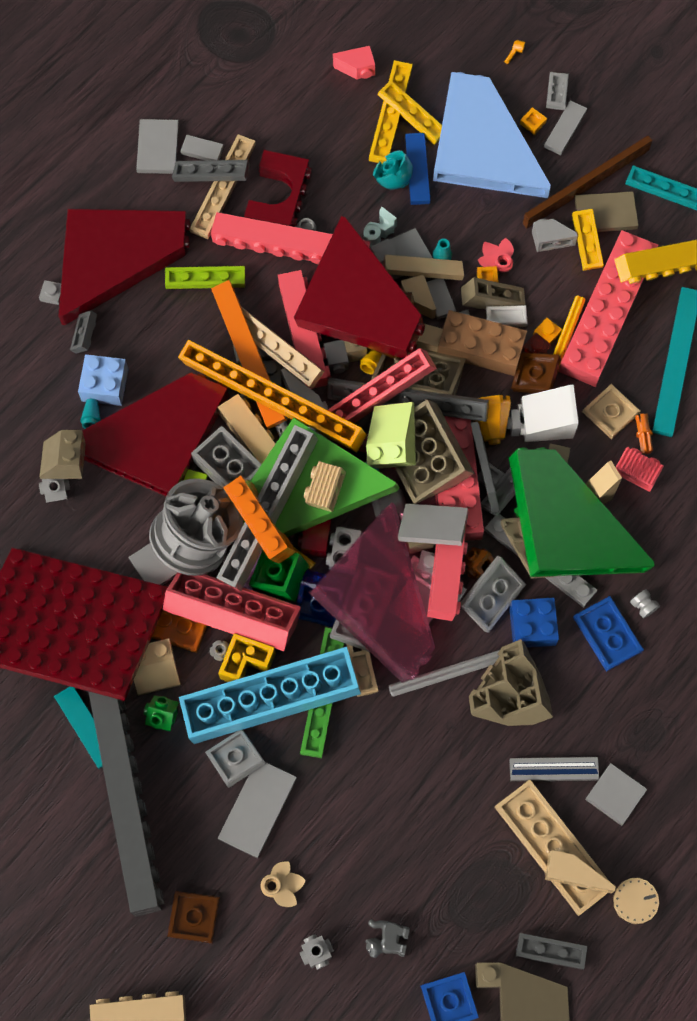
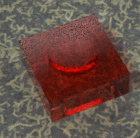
(536, 345)

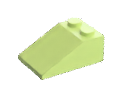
(392, 436)

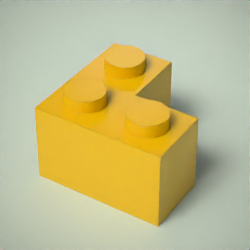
(244, 654)

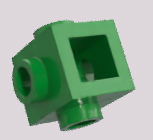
(161, 713)

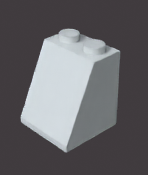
(549, 415)

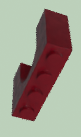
(293, 172)

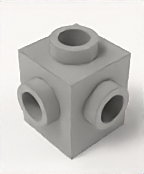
(54, 495)
(320, 960)

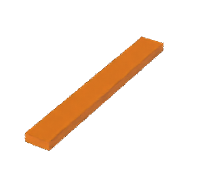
(244, 342)

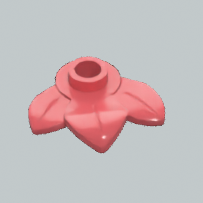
(495, 255)

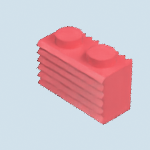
(638, 468)

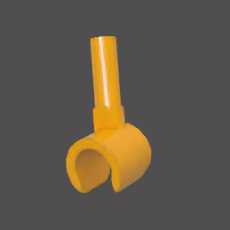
(518, 46)

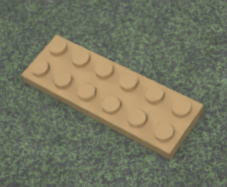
(543, 831)

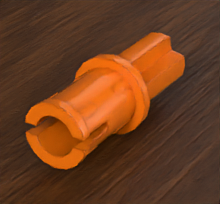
(644, 433)

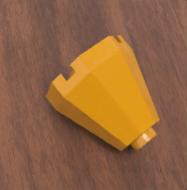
(498, 412)

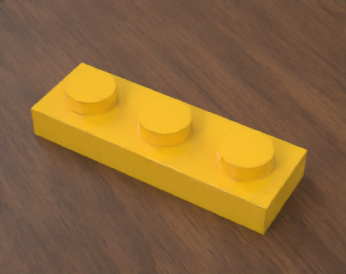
(587, 239)

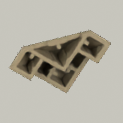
(512, 690)

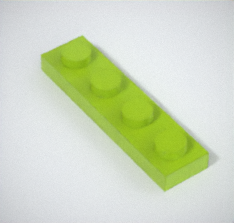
(203, 277)

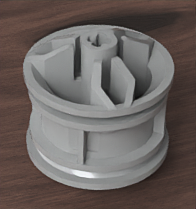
(195, 527)

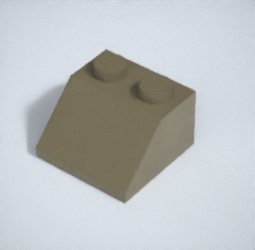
(63, 455)

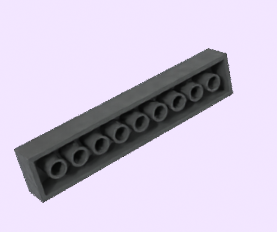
(126, 806)

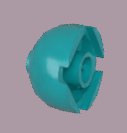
(395, 171)

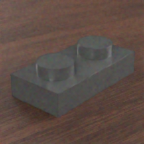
(83, 332)

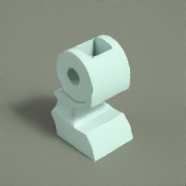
(374, 231)

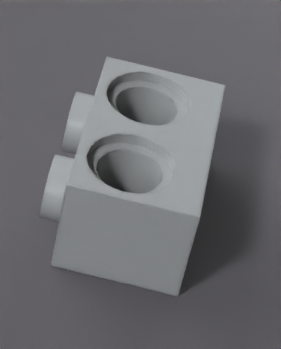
(338, 548)

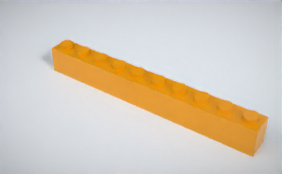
(272, 396)

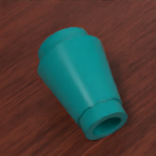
(442, 250)
(90, 413)

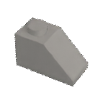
(552, 235)

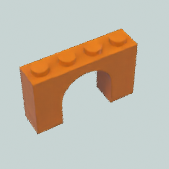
(271, 539)

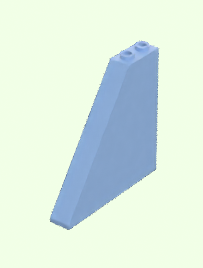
(482, 142)

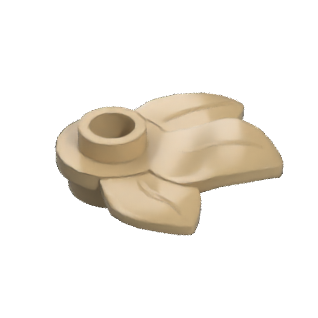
(286, 885)

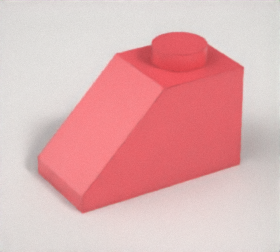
(355, 62)

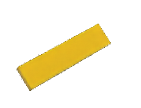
(411, 111)

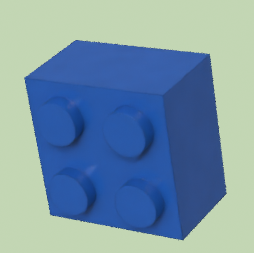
(534, 622)

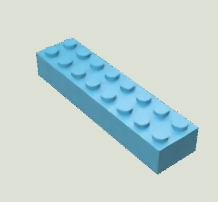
(269, 695)

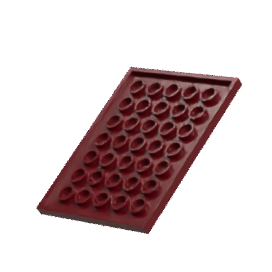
(75, 622)

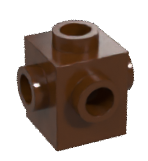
(477, 562)

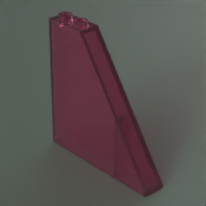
(379, 599)

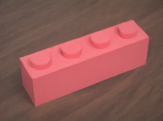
(446, 581)

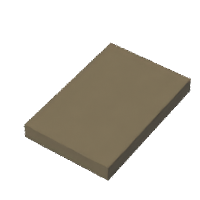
(610, 210)

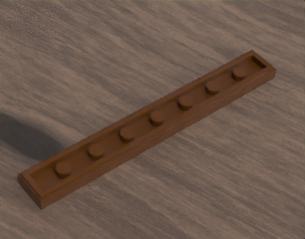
(587, 181)

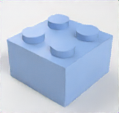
(103, 379)

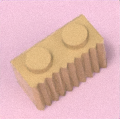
(324, 486)

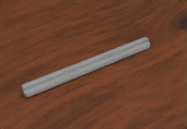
(444, 674)

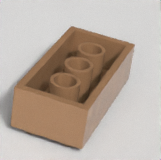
(482, 342)

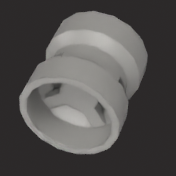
(643, 602)

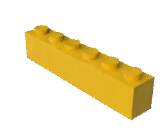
(657, 261)

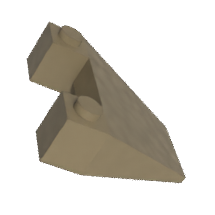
(524, 994)

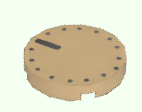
(636, 901)

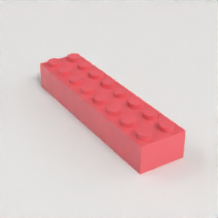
(603, 316)

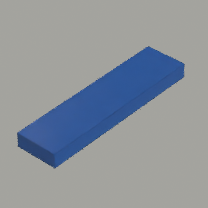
(419, 180)

